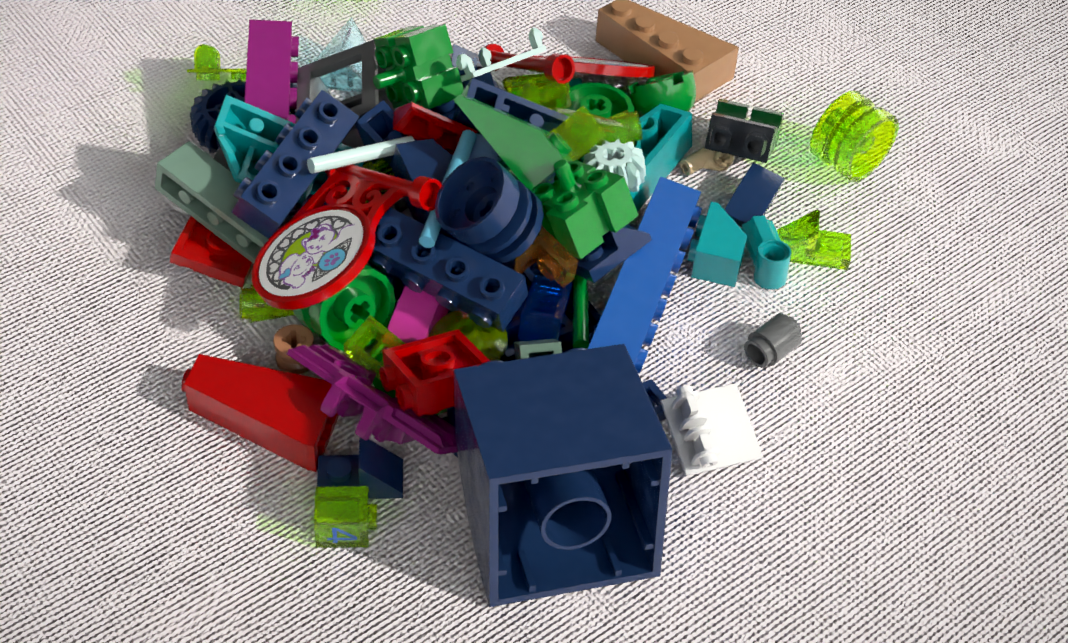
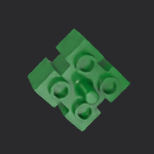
(417, 66)
(584, 205)

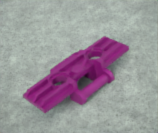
(381, 414)

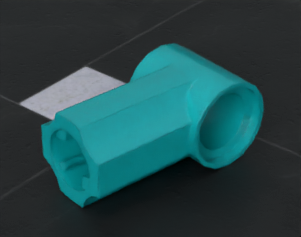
(767, 252)

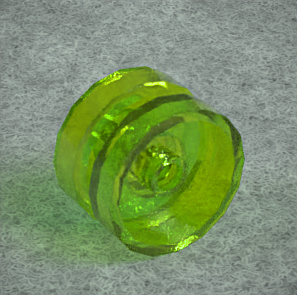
(854, 135)

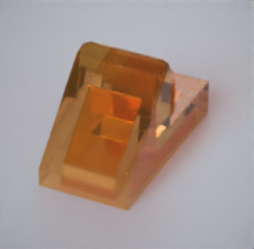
(551, 259)

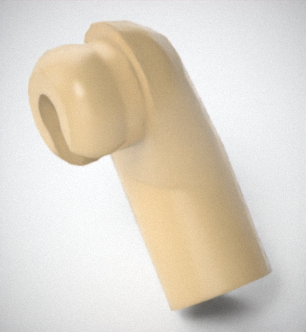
(707, 160)

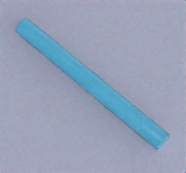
(460, 156)

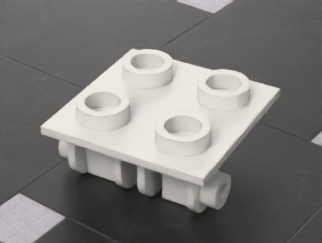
(710, 428)

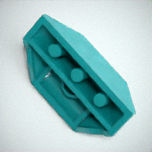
(246, 135)

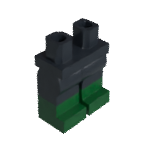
(744, 138)

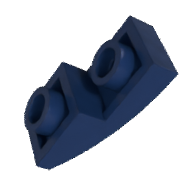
(754, 194)

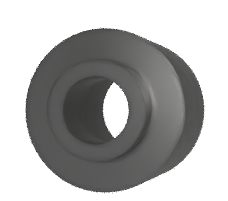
(773, 340)

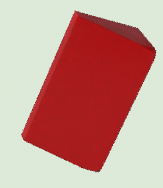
(426, 124)

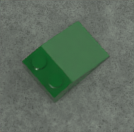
(522, 146)

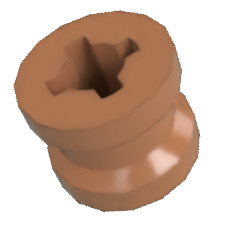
(289, 338)

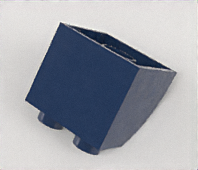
(561, 473)

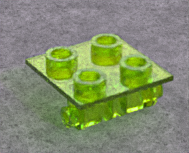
(208, 65)

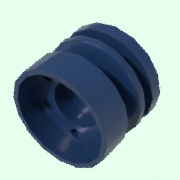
(489, 209)

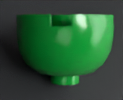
(669, 89)

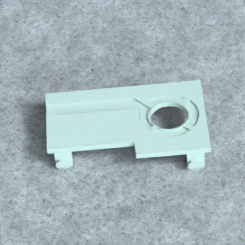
(465, 62)

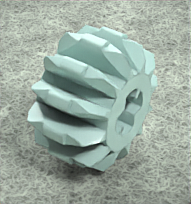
(619, 159)

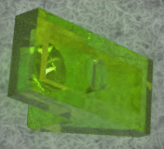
(816, 246)

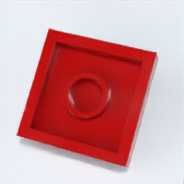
(210, 255)

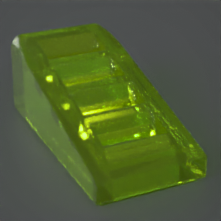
(363, 335)

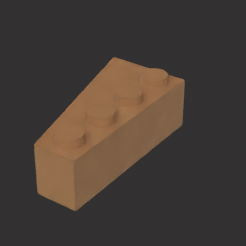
(669, 45)

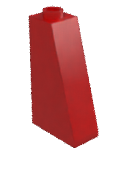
(263, 406)

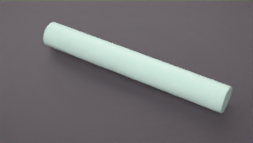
(355, 155)

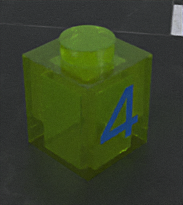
(343, 517)

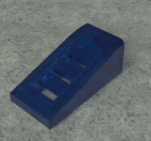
(542, 313)

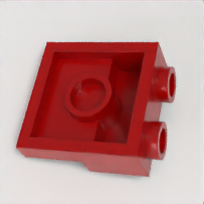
(425, 370)

